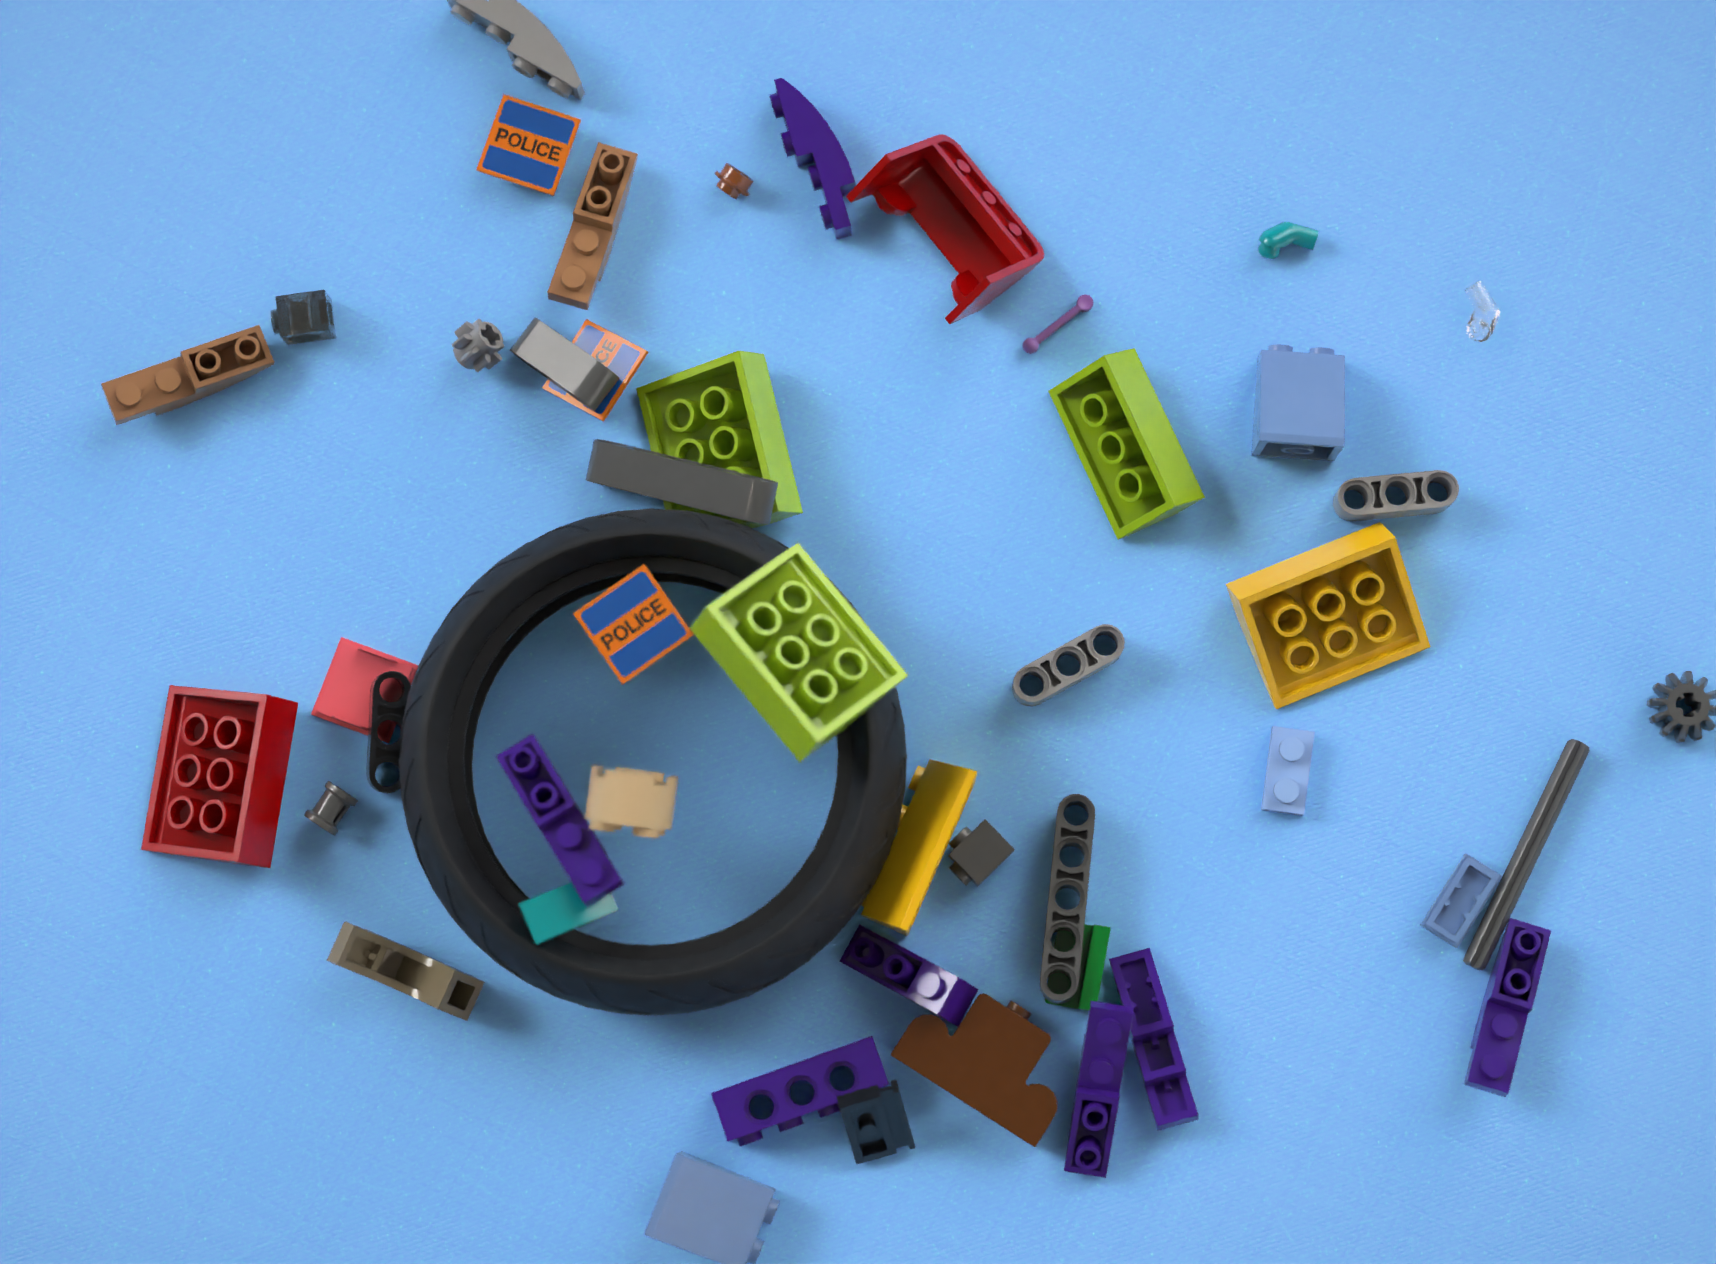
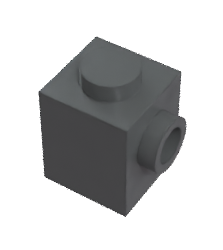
(978, 853)

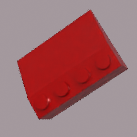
(220, 775)

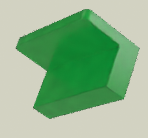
(1091, 968)

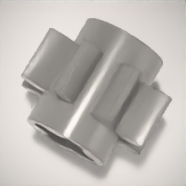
(478, 345)

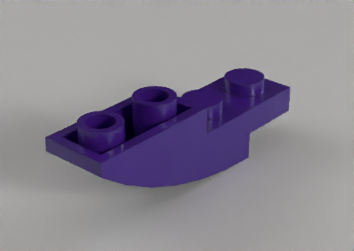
(814, 142)
(560, 820)
(1506, 1007)
(1098, 1089)

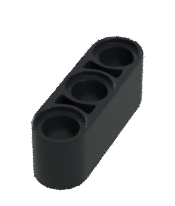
(378, 712)

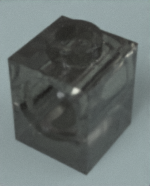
(303, 317)

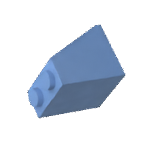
(1299, 404)
(712, 1211)

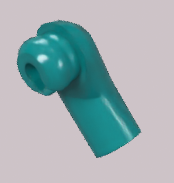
(1284, 234)

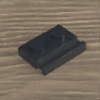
(875, 1122)

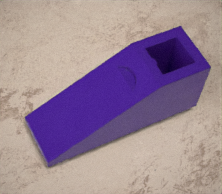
(909, 975)

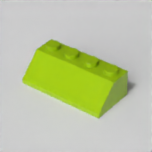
(1126, 443)

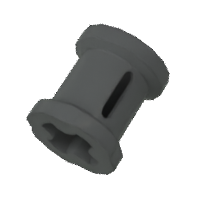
(331, 808)

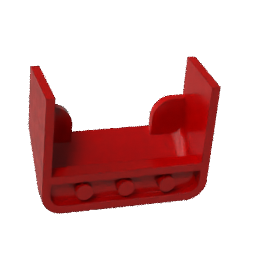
(960, 216)

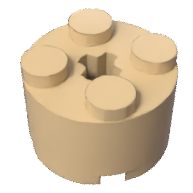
(632, 800)

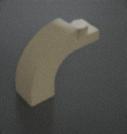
(405, 970)

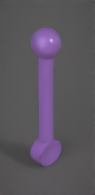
(1083, 304)

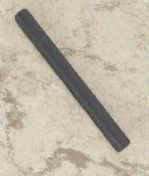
(1526, 854)

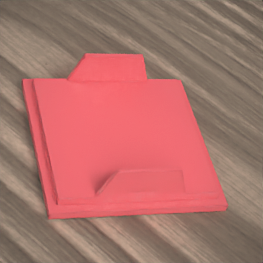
(347, 687)

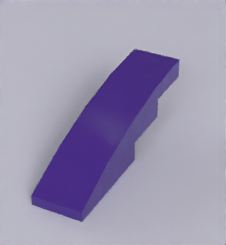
(1154, 1039)

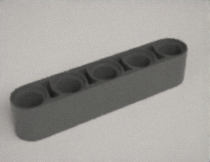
(682, 481)
(1077, 880)

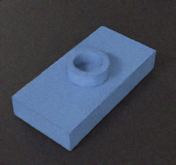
(1461, 900)

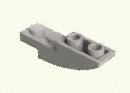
(531, 44)

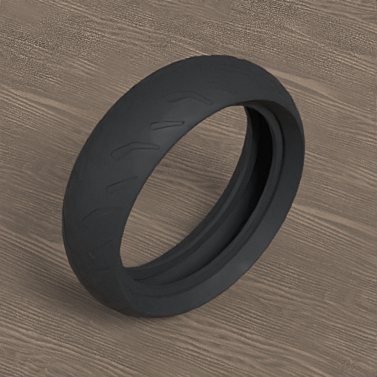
(445, 817)

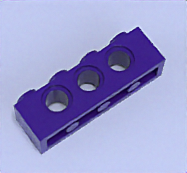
(734, 1101)

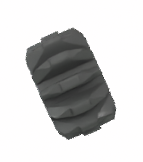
(1673, 716)

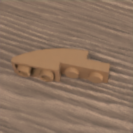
(593, 226)
(189, 377)

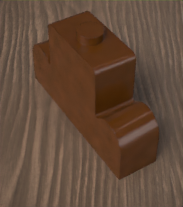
(986, 1064)

